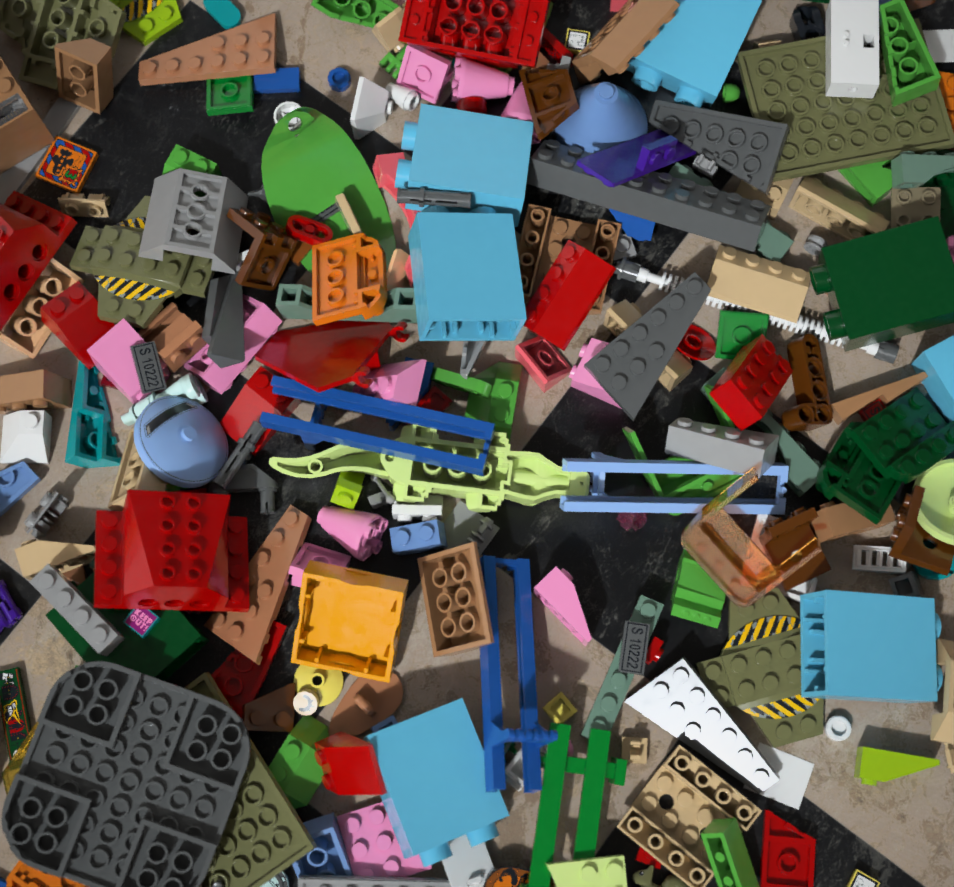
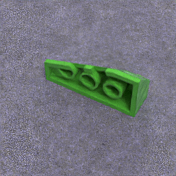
(356, 11)

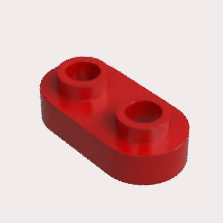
(308, 230)

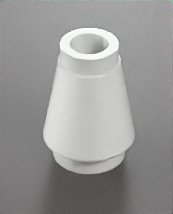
(403, 96)

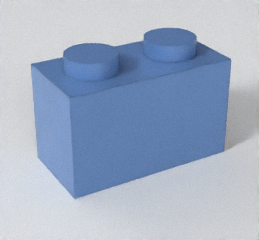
(418, 537)

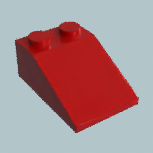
(75, 321)
(251, 402)
(349, 765)

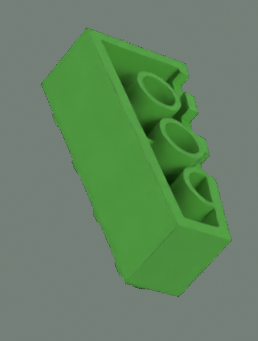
(905, 54)

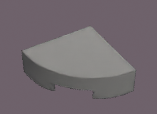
(378, 500)

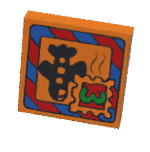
(67, 165)

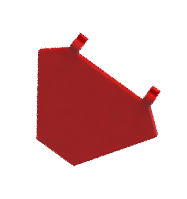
(328, 352)

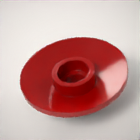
(697, 344)

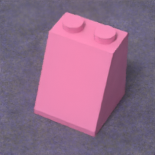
(114, 360)
(583, 379)

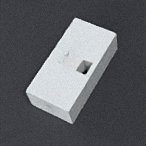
(852, 48)

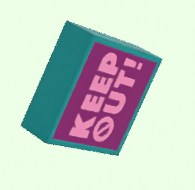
(141, 621)

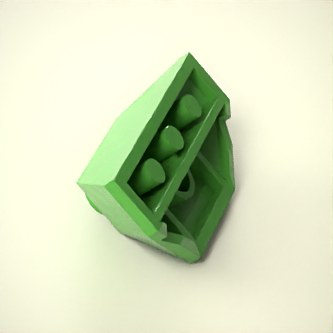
(502, 400)
(296, 763)

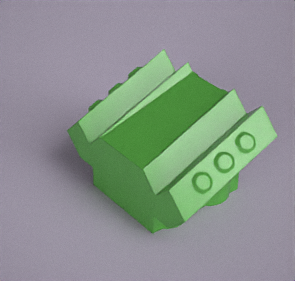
(696, 594)

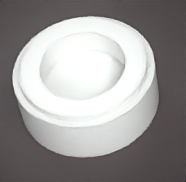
(837, 728)

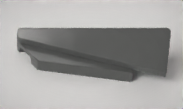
(225, 321)

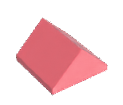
(542, 362)

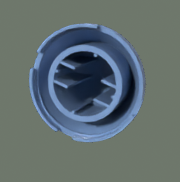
(604, 118)

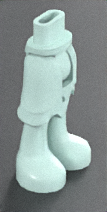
(187, 387)

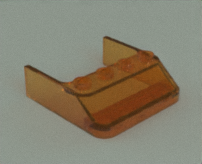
(731, 555)

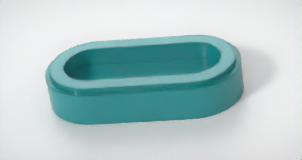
(223, 12)

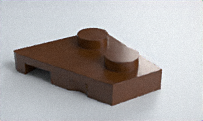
(272, 711)

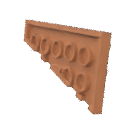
(231, 53)
(267, 587)

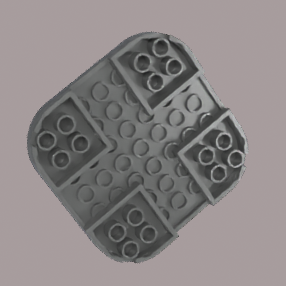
(126, 781)

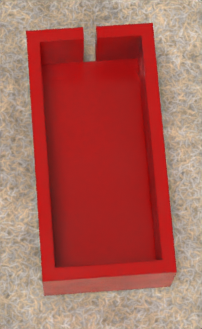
(751, 382)

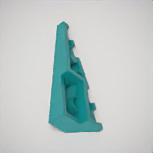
(90, 434)

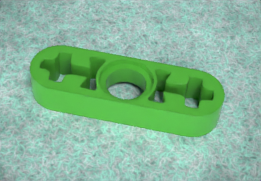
(456, 381)

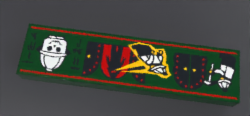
(13, 709)

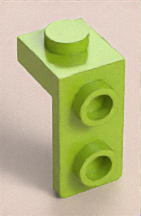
(348, 489)

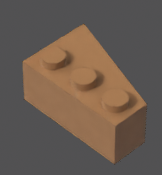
(34, 391)
(842, 520)

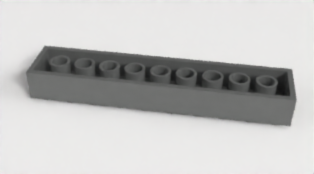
(653, 197)

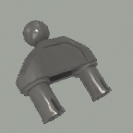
(251, 479)

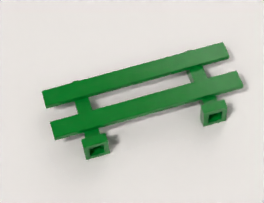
(595, 770)

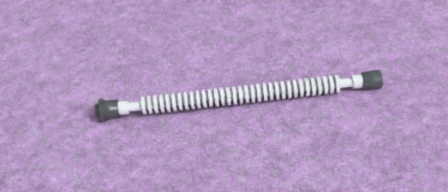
(634, 272)

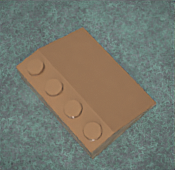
(455, 600)

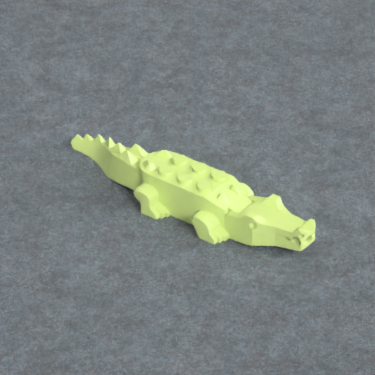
(508, 474)

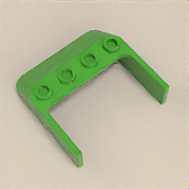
(684, 484)

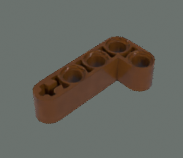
(810, 386)

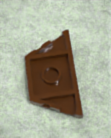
(549, 98)

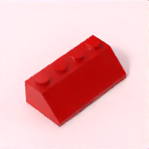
(567, 294)

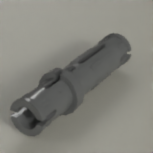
(431, 197)
(244, 447)

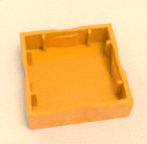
(349, 620)

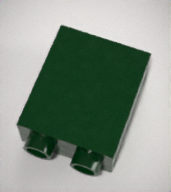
(886, 284)
(157, 655)

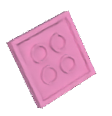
(373, 844)

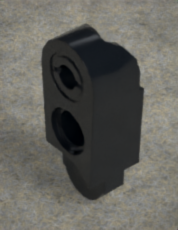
(813, 27)

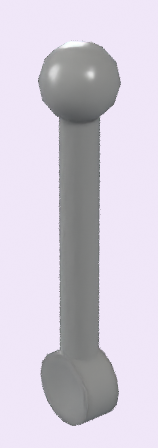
(389, 497)

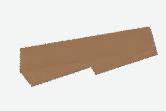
(888, 393)

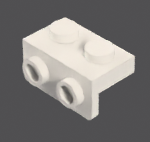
(428, 510)

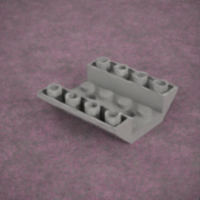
(176, 209)

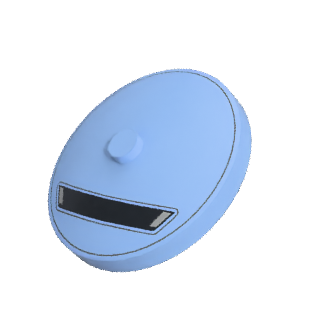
(180, 441)

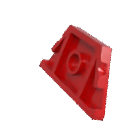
(785, 854)

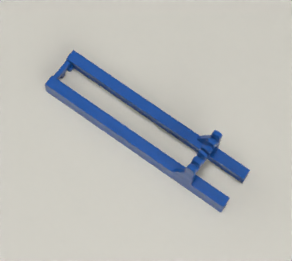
(314, 432)
(531, 734)

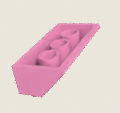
(259, 325)

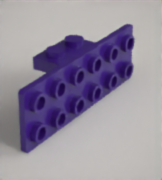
(634, 158)

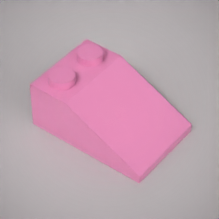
(560, 597)

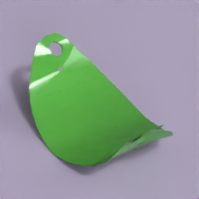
(311, 169)

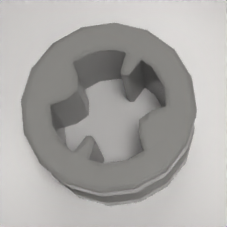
(815, 244)

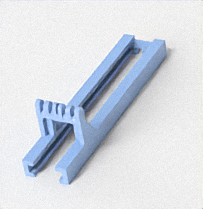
(641, 504)

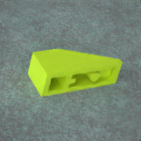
(882, 765)

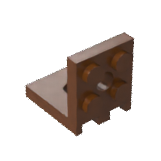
(269, 245)
(791, 535)
(909, 538)

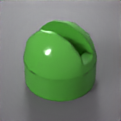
(730, 92)

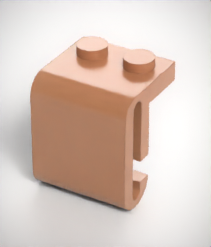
(174, 336)

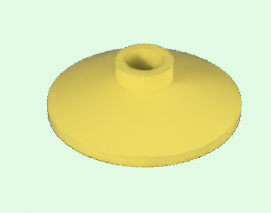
(328, 690)

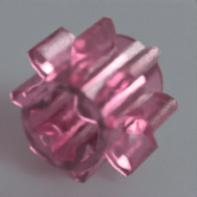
(633, 520)

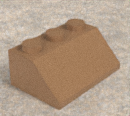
(85, 73)

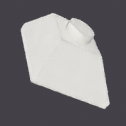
(369, 108)
(26, 437)

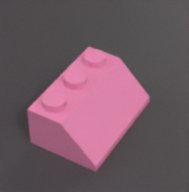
(395, 382)

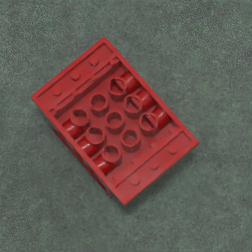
(482, 30)
(28, 242)
(171, 554)

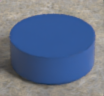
(339, 79)

